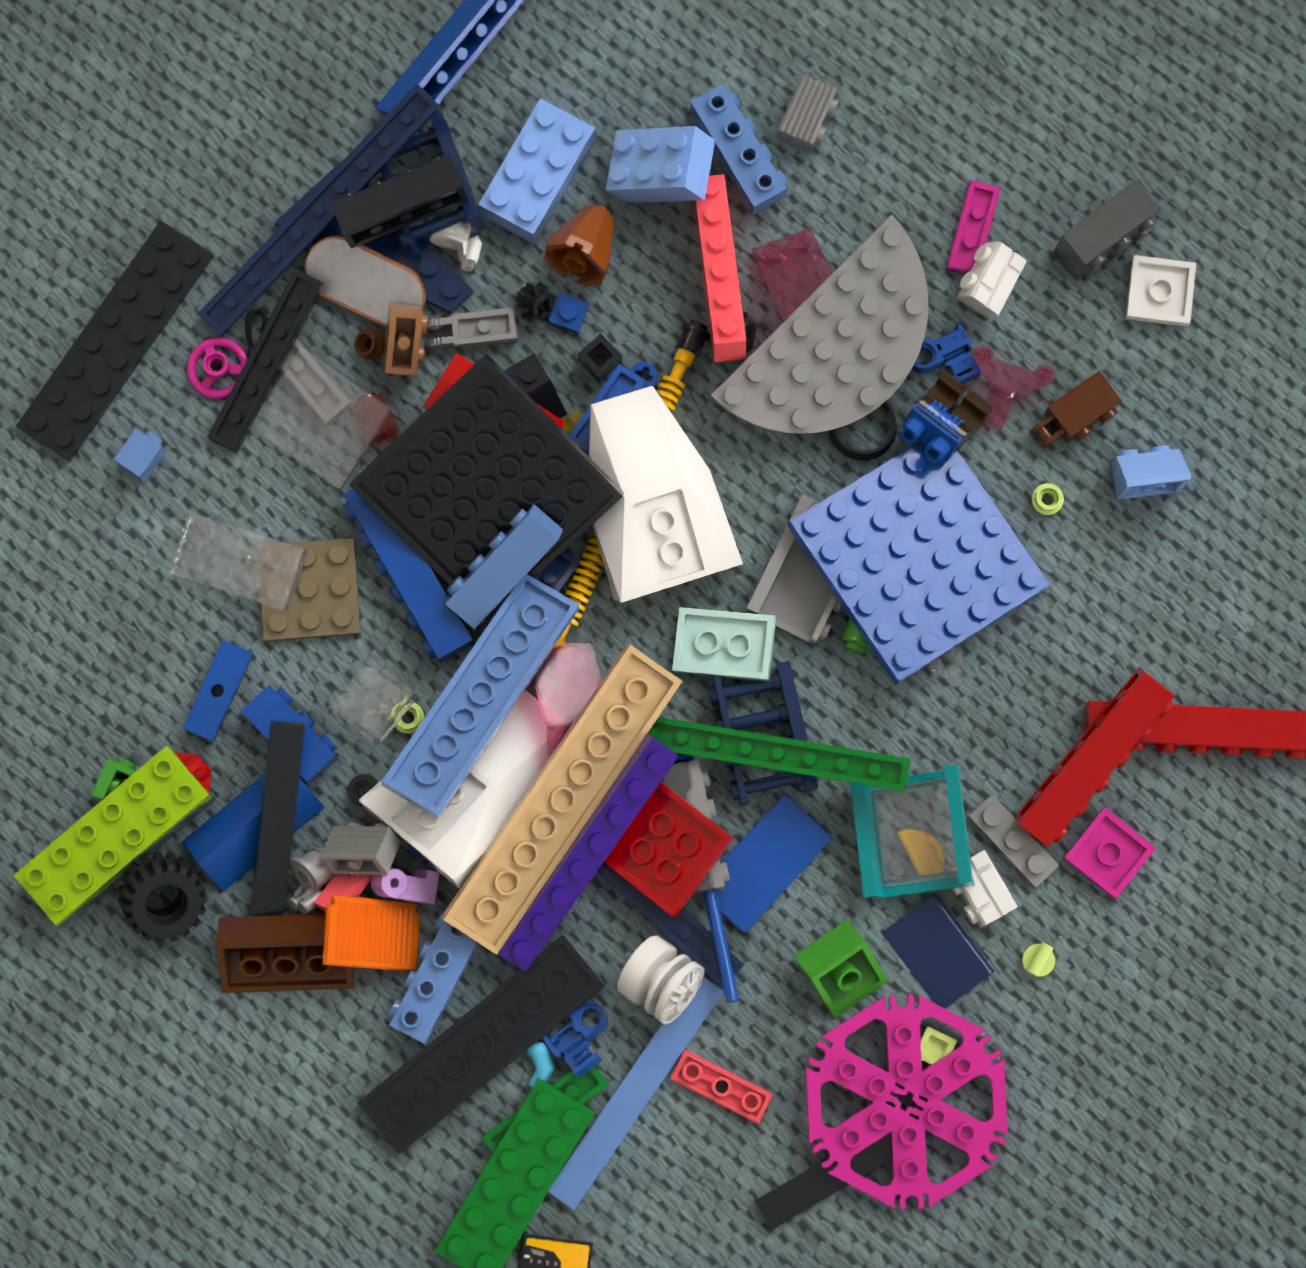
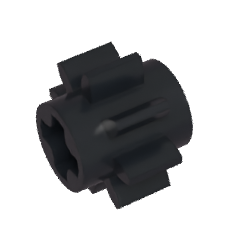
(535, 302)

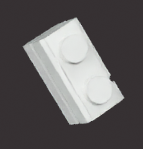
(991, 278)
(989, 896)

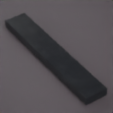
(266, 361)
(277, 818)
(817, 1184)

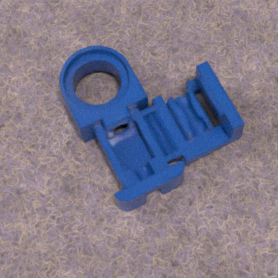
(951, 352)
(571, 1039)

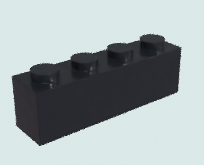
(399, 201)

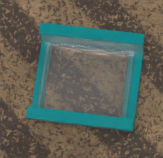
(912, 837)

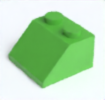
(841, 968)

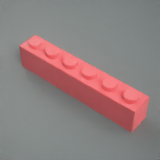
(720, 273)

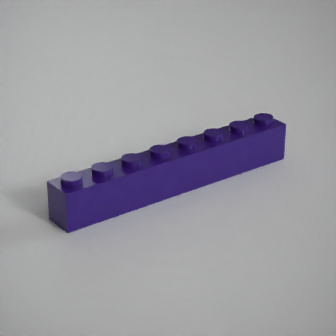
(589, 850)

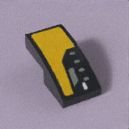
(553, 1252)

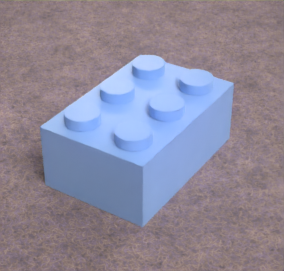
(660, 164)

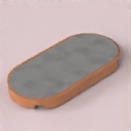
(363, 278)

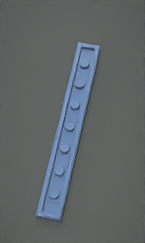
(632, 1098)

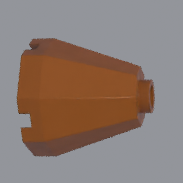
(583, 246)

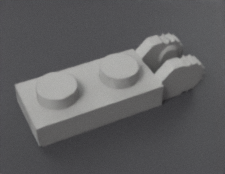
(475, 328)

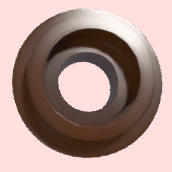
(364, 340)

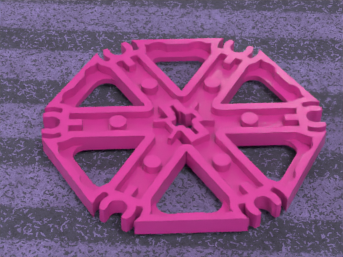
(879, 1118)

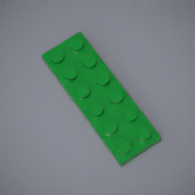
(515, 1178)

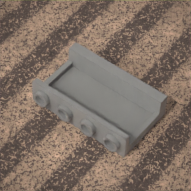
(795, 589)

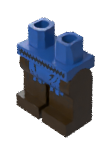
(936, 427)

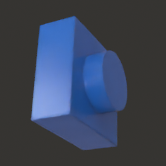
(568, 313)

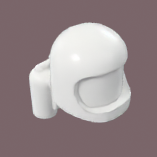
(458, 238)

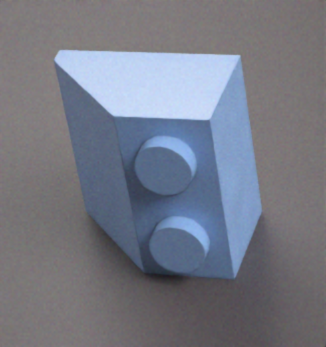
(1149, 473)

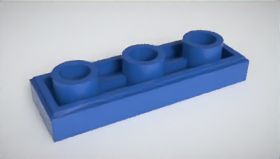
(225, 672)

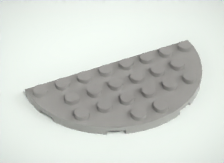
(841, 346)

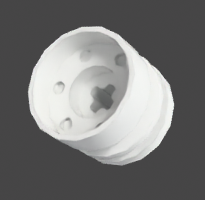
(660, 979)

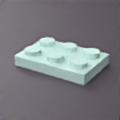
(724, 644)

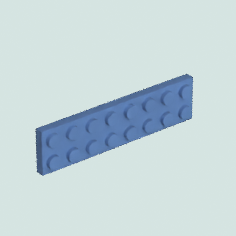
(480, 696)

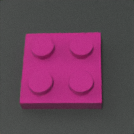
(1109, 853)

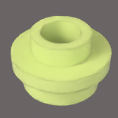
(1051, 490)
(412, 727)

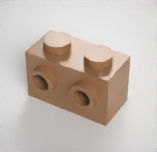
(403, 338)

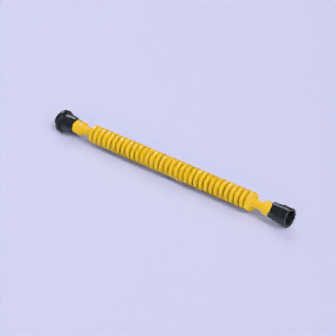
(688, 347)

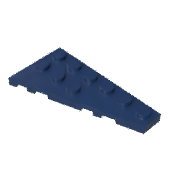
(441, 284)

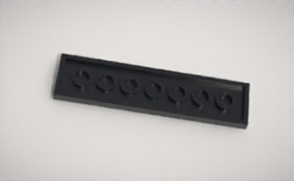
(114, 341)
(480, 1044)

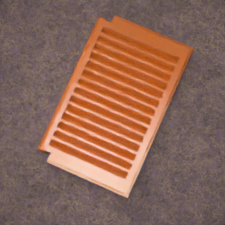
(371, 933)

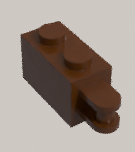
(1078, 411)

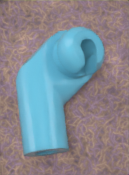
(542, 1060)

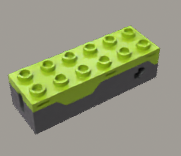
(117, 832)

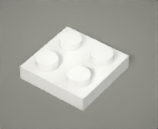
(1160, 290)

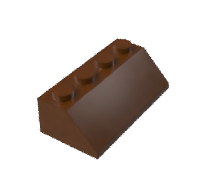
(276, 955)

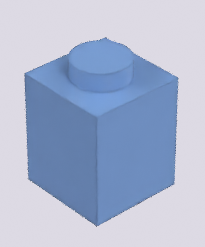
(141, 454)

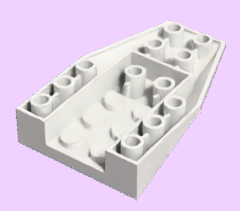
(670, 512)
(481, 802)

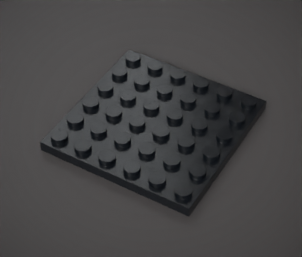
(474, 466)

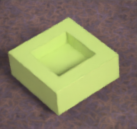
(935, 1045)

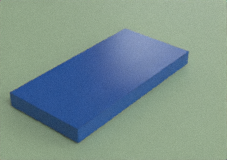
(769, 861)

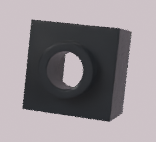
(599, 347)

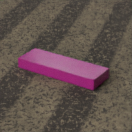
(973, 226)

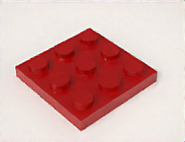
(668, 849)

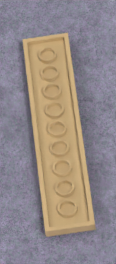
(561, 799)

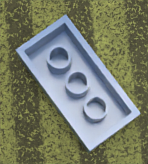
(537, 171)

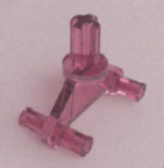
(1008, 383)

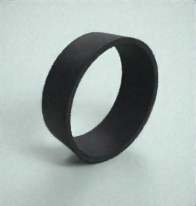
(869, 454)

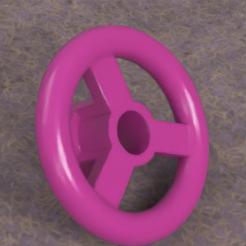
(211, 358)

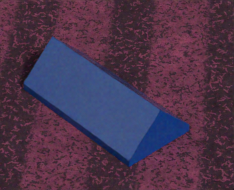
(228, 840)

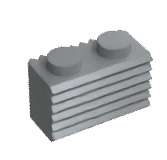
(807, 113)
(360, 849)

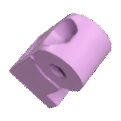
(399, 886)

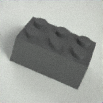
(1107, 232)

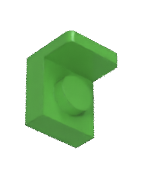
(110, 776)

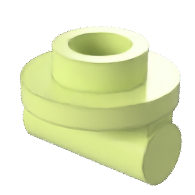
(1038, 959)

